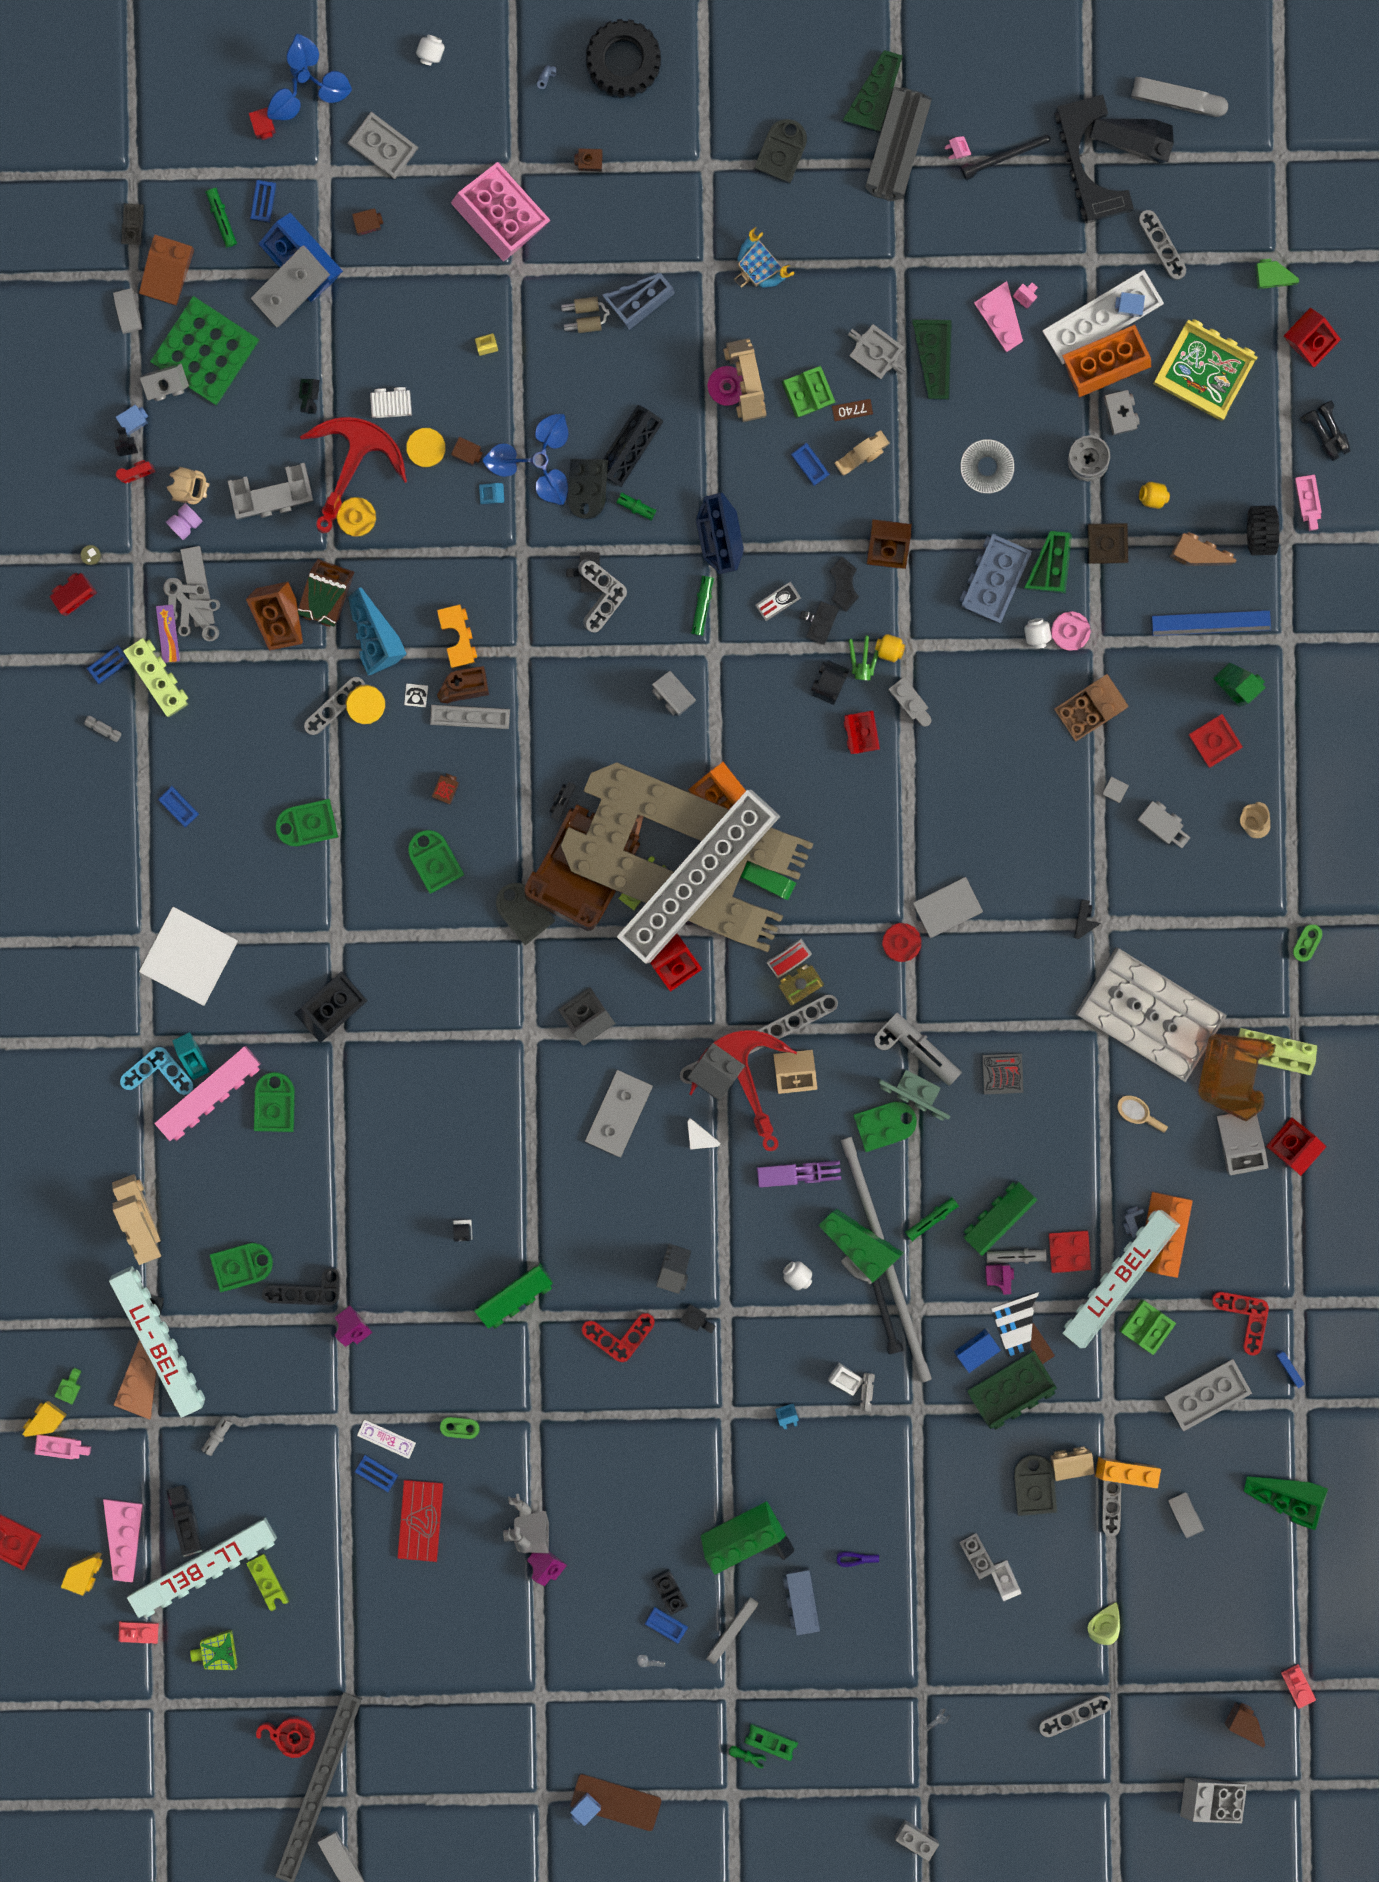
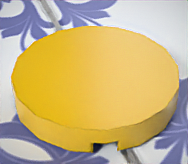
(426, 447)
(356, 517)
(365, 704)

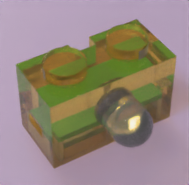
(801, 984)

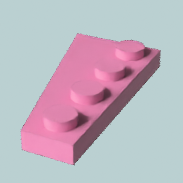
(123, 1531)

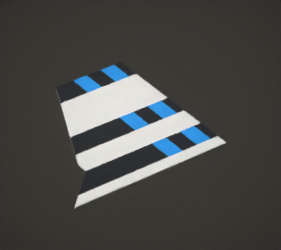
(1015, 1323)

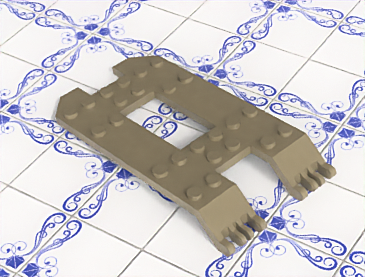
(603, 859)

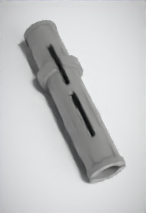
(1019, 1256)

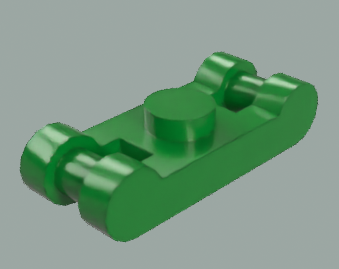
(771, 1742)

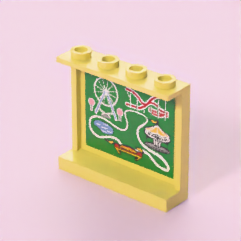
(1205, 369)

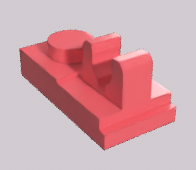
(138, 1632)
(1298, 1686)

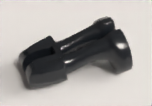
(1337, 437)

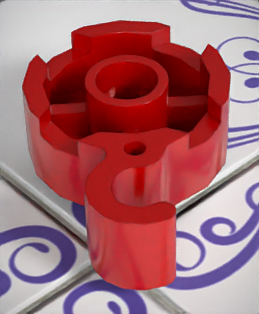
(282, 1737)

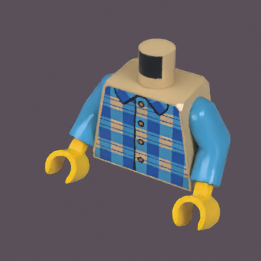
(758, 264)

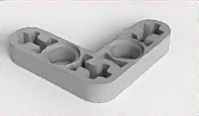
(607, 588)

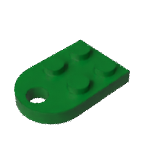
(309, 823)
(434, 862)
(274, 1105)
(884, 1125)
(240, 1266)

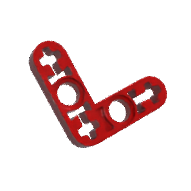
(1253, 1316)
(624, 1342)

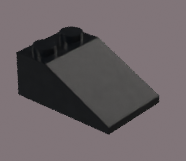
(330, 1007)

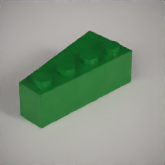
(1239, 684)
(863, 1247)

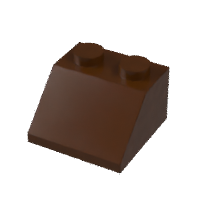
(889, 544)
(1245, 1724)

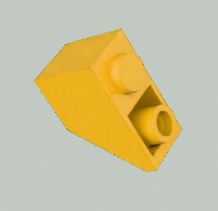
(45, 1421)

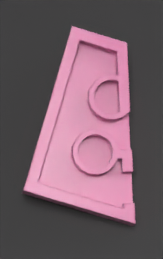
(1000, 316)

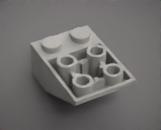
(673, 693)
(1242, 1144)
(1213, 1801)

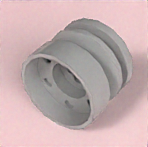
(1086, 447)

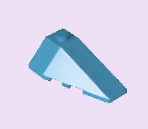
(378, 640)

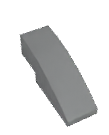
(339, 1858)

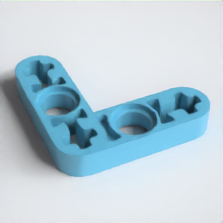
(162, 1066)

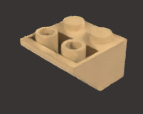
(795, 1072)
(1072, 1464)

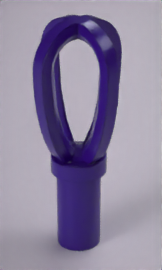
(862, 1559)

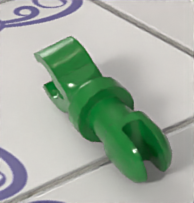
(747, 1756)

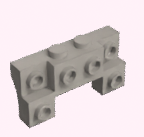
(271, 498)

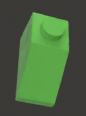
(1273, 274)

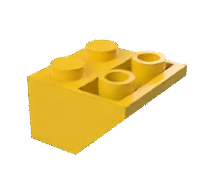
(80, 1574)

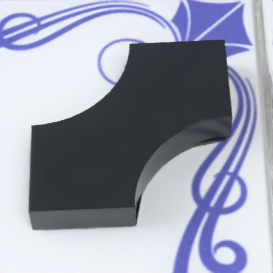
(843, 574)

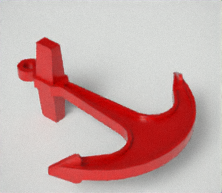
(362, 438)
(738, 1046)

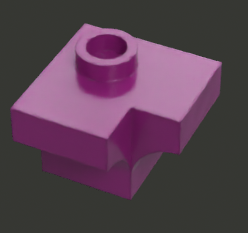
(1000, 1276)
(351, 1327)
(545, 1567)

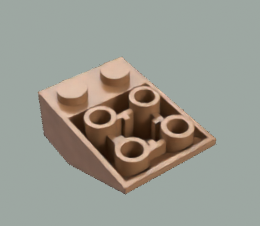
(1196, 553)
(1091, 707)

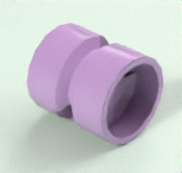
(184, 521)

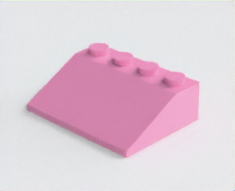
(500, 211)

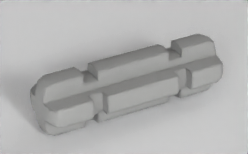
(102, 728)
(867, 1392)

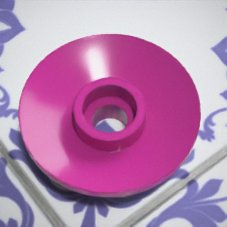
(715, 386)

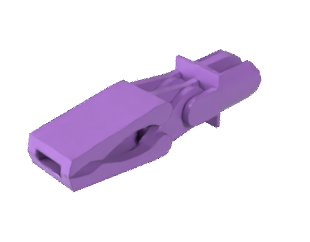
(787, 1174)

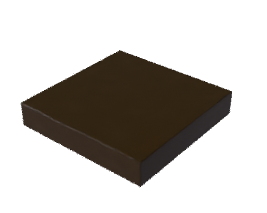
(1108, 543)

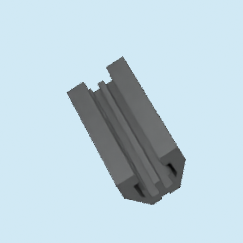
(898, 144)

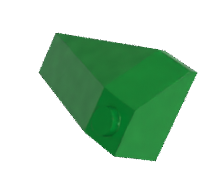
(1295, 1498)

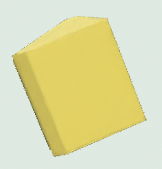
(486, 344)

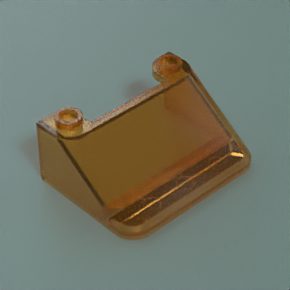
(1231, 1073)

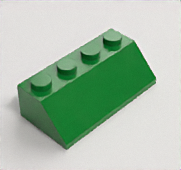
(999, 1217)
(513, 1296)
(741, 1537)

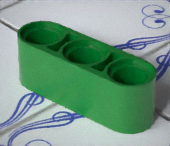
(768, 880)

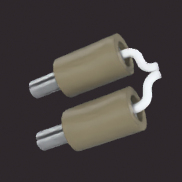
(587, 324)

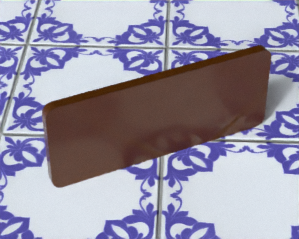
(619, 1802)

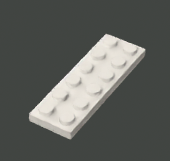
(1100, 317)

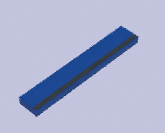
(1211, 623)

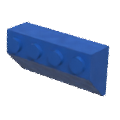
(286, 238)

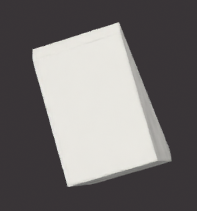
(699, 1137)
(845, 1379)

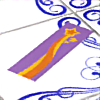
(167, 633)

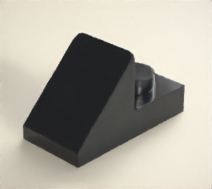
(1084, 926)

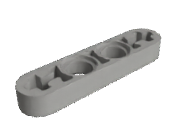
(1159, 246)
(332, 703)
(1111, 1497)
(732, 1630)
(1075, 1718)

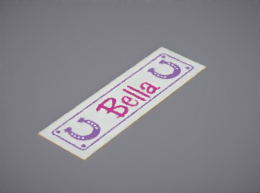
(386, 1439)

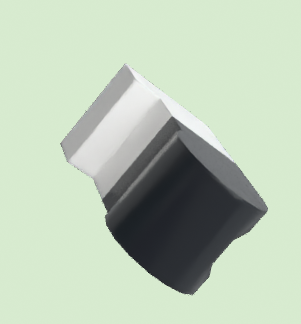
(462, 1230)

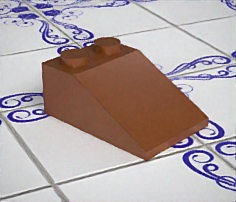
(166, 269)
(276, 615)

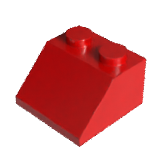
(1312, 337)
(72, 594)
(675, 963)
(1296, 1146)

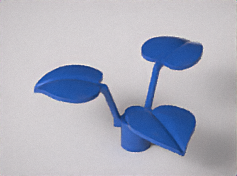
(299, 56)
(552, 486)

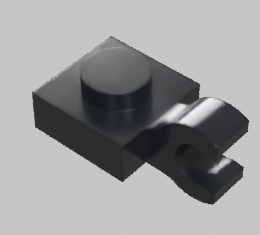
(308, 393)
(124, 444)
(695, 1318)

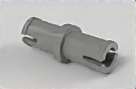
(216, 1436)

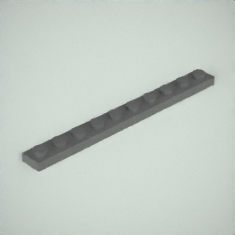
(318, 1787)

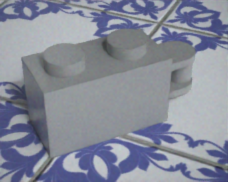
(910, 702)
(1163, 824)

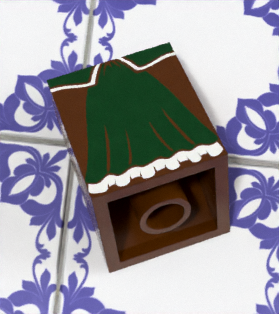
(325, 593)

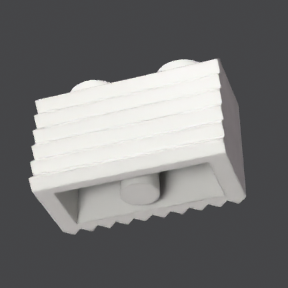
(391, 403)

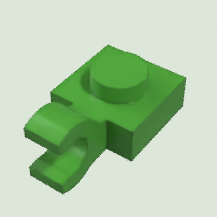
(69, 1389)

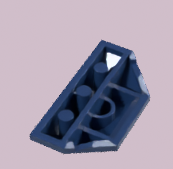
(720, 533)

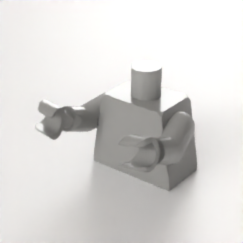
(529, 1530)

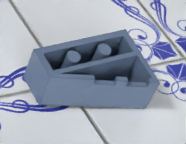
(639, 299)
(801, 1601)

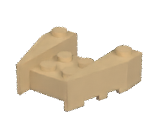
(751, 401)
(135, 1219)

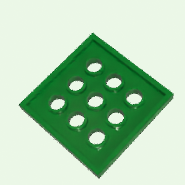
(191, 353)

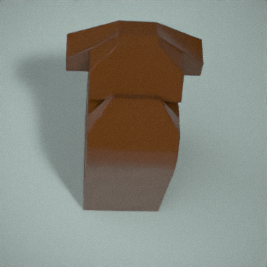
(471, 685)

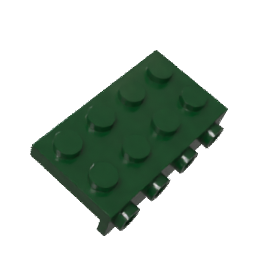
(1012, 1390)

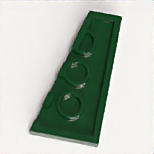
(873, 99)

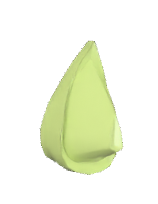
(1106, 1626)

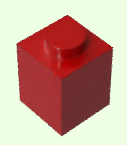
(262, 124)

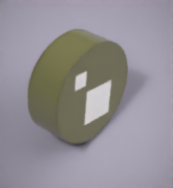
(90, 555)

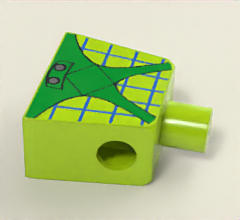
(217, 1652)

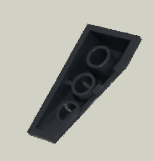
(1141, 137)

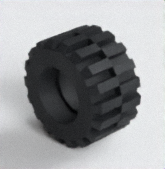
(1263, 530)

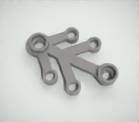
(189, 607)

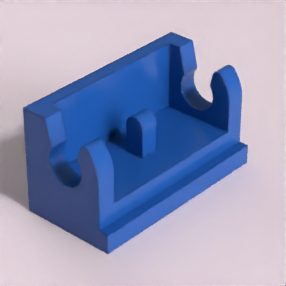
(977, 1350)

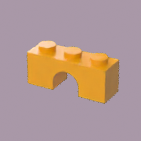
(454, 618)
(1127, 1473)

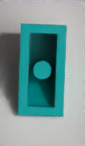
(191, 1056)

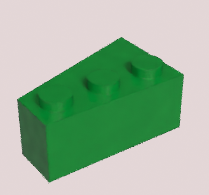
(1052, 565)

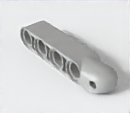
(1178, 97)

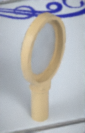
(1137, 1112)

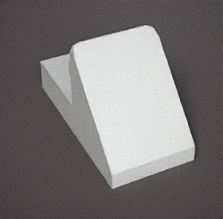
(1005, 1581)

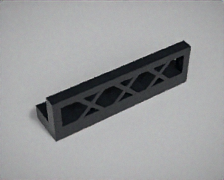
(627, 443)

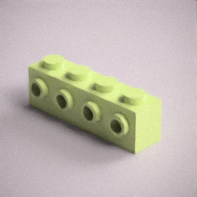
(156, 677)
(1288, 1054)

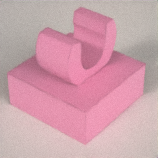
(959, 148)
(1026, 295)

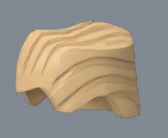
(1255, 820)

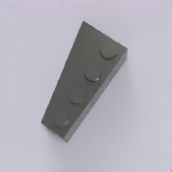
(673, 1269)

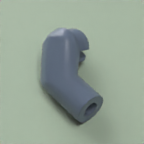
(544, 76)

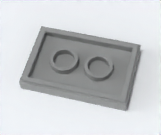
(383, 145)
(947, 907)

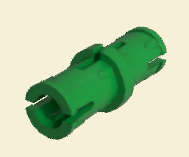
(636, 506)

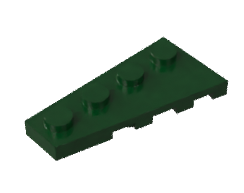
(935, 355)

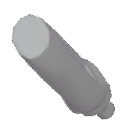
(854, 1270)

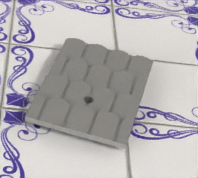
(1164, 1023)

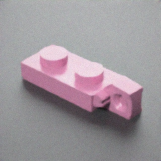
(1308, 500)
(60, 1447)

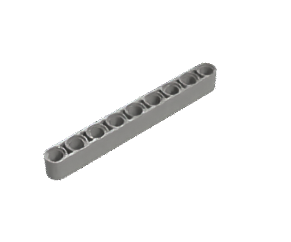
(783, 1022)

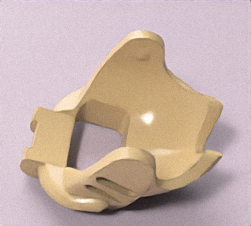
(184, 484)

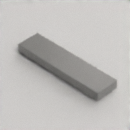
(196, 575)
(470, 717)

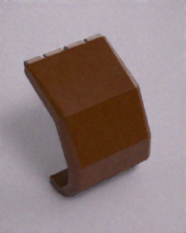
(568, 893)

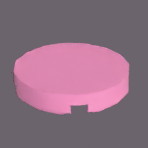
(1070, 631)

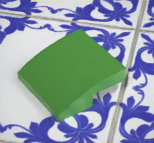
(808, 392)
(1147, 1326)

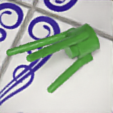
(863, 671)

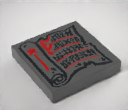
(1002, 1073)

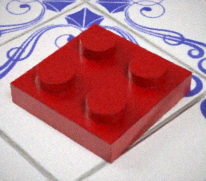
(1215, 741)
(1069, 1251)

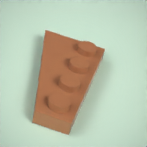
(138, 1385)

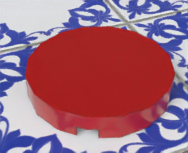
(901, 942)

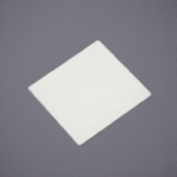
(188, 956)

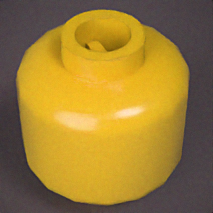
(1154, 495)
(890, 648)

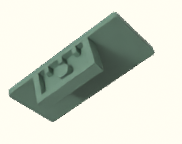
(918, 1090)

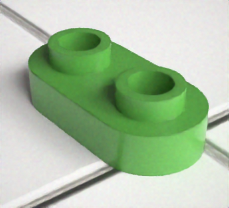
(1307, 943)
(459, 1429)

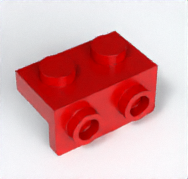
(861, 732)

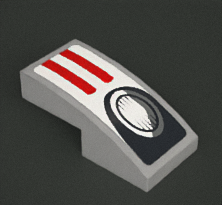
(778, 601)

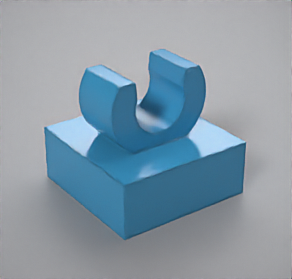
(787, 1415)

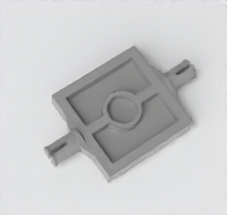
(876, 351)

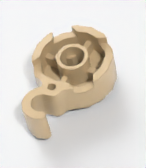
(865, 451)

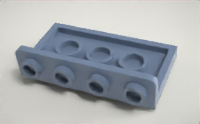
(995, 578)

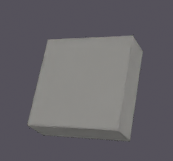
(1115, 789)

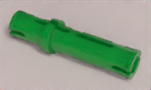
(213, 195)
(702, 605)
(913, 1232)

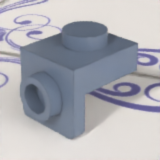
(1130, 1225)

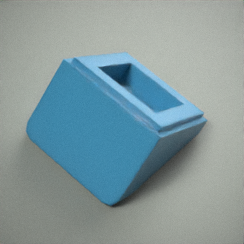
(491, 493)

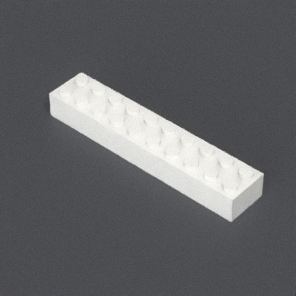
(698, 876)

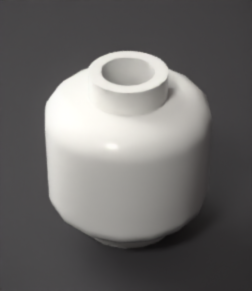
(430, 50)
(1037, 633)
(797, 1275)

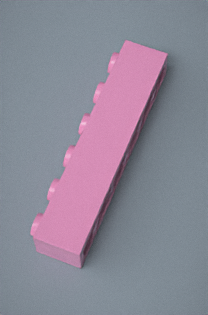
(208, 1093)

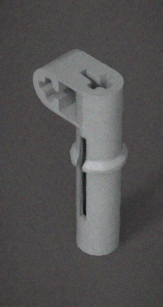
(901, 1029)

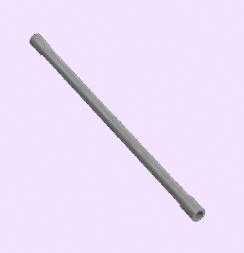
(921, 1365)

